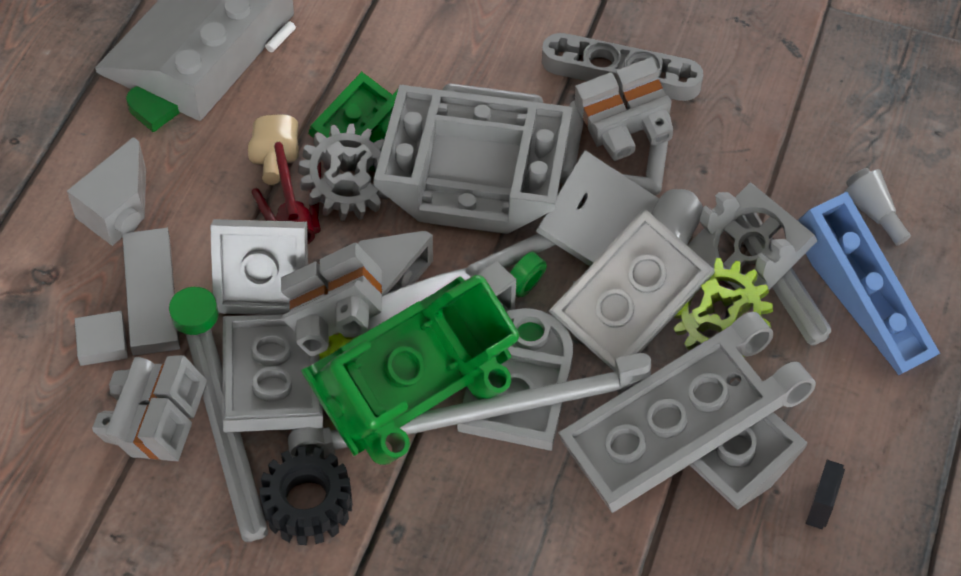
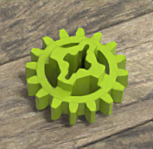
(740, 300)

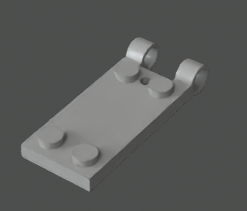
(681, 413)

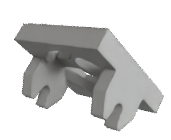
(769, 265)

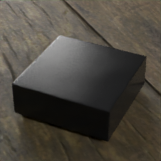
(825, 494)

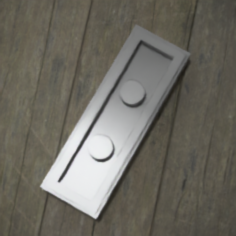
(149, 291)

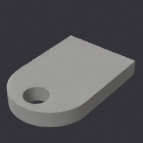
(530, 366)

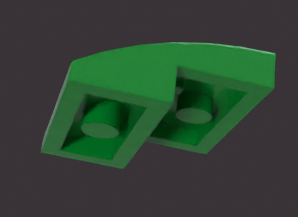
(360, 104)

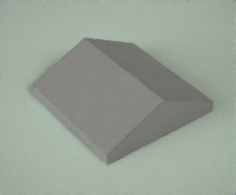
(751, 459)

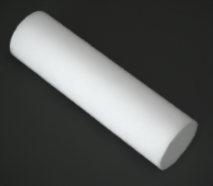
(280, 36)

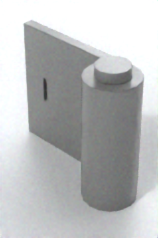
(609, 208)

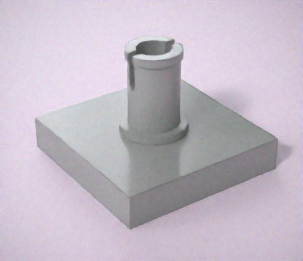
(251, 260)

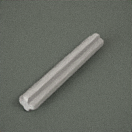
(790, 290)

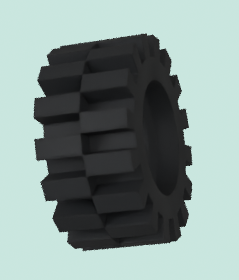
(306, 470)

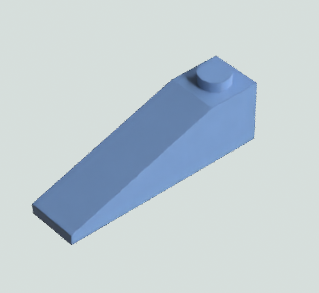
(865, 283)

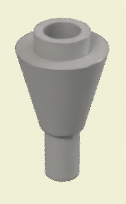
(873, 198)

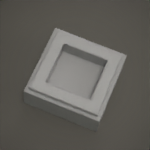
(100, 338)

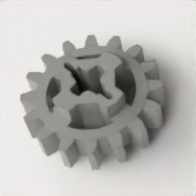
(345, 190)

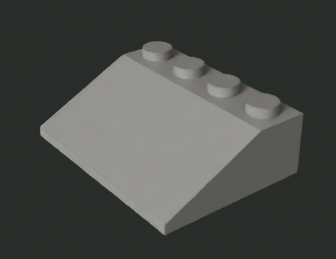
(194, 48)

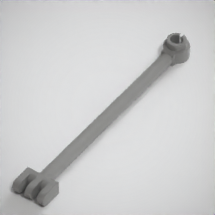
(629, 372)

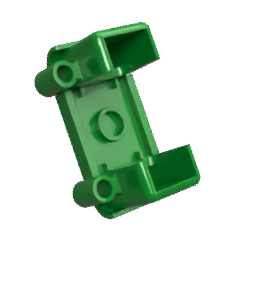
(414, 364)

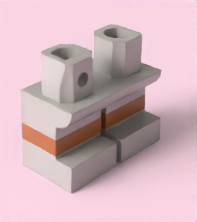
(625, 105)
(332, 297)
(152, 408)

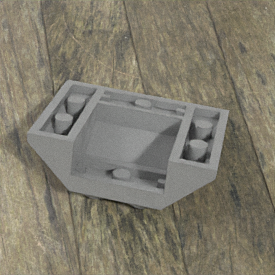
(472, 158)

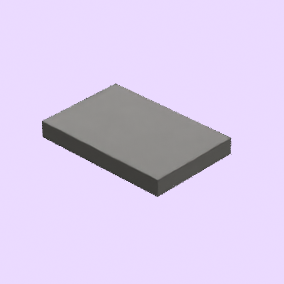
(632, 290)
(265, 377)

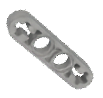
(620, 56)

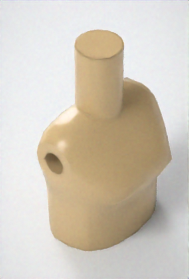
(265, 133)

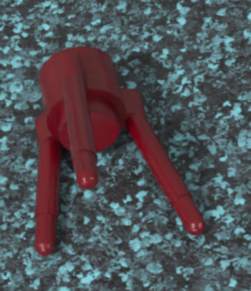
(291, 209)

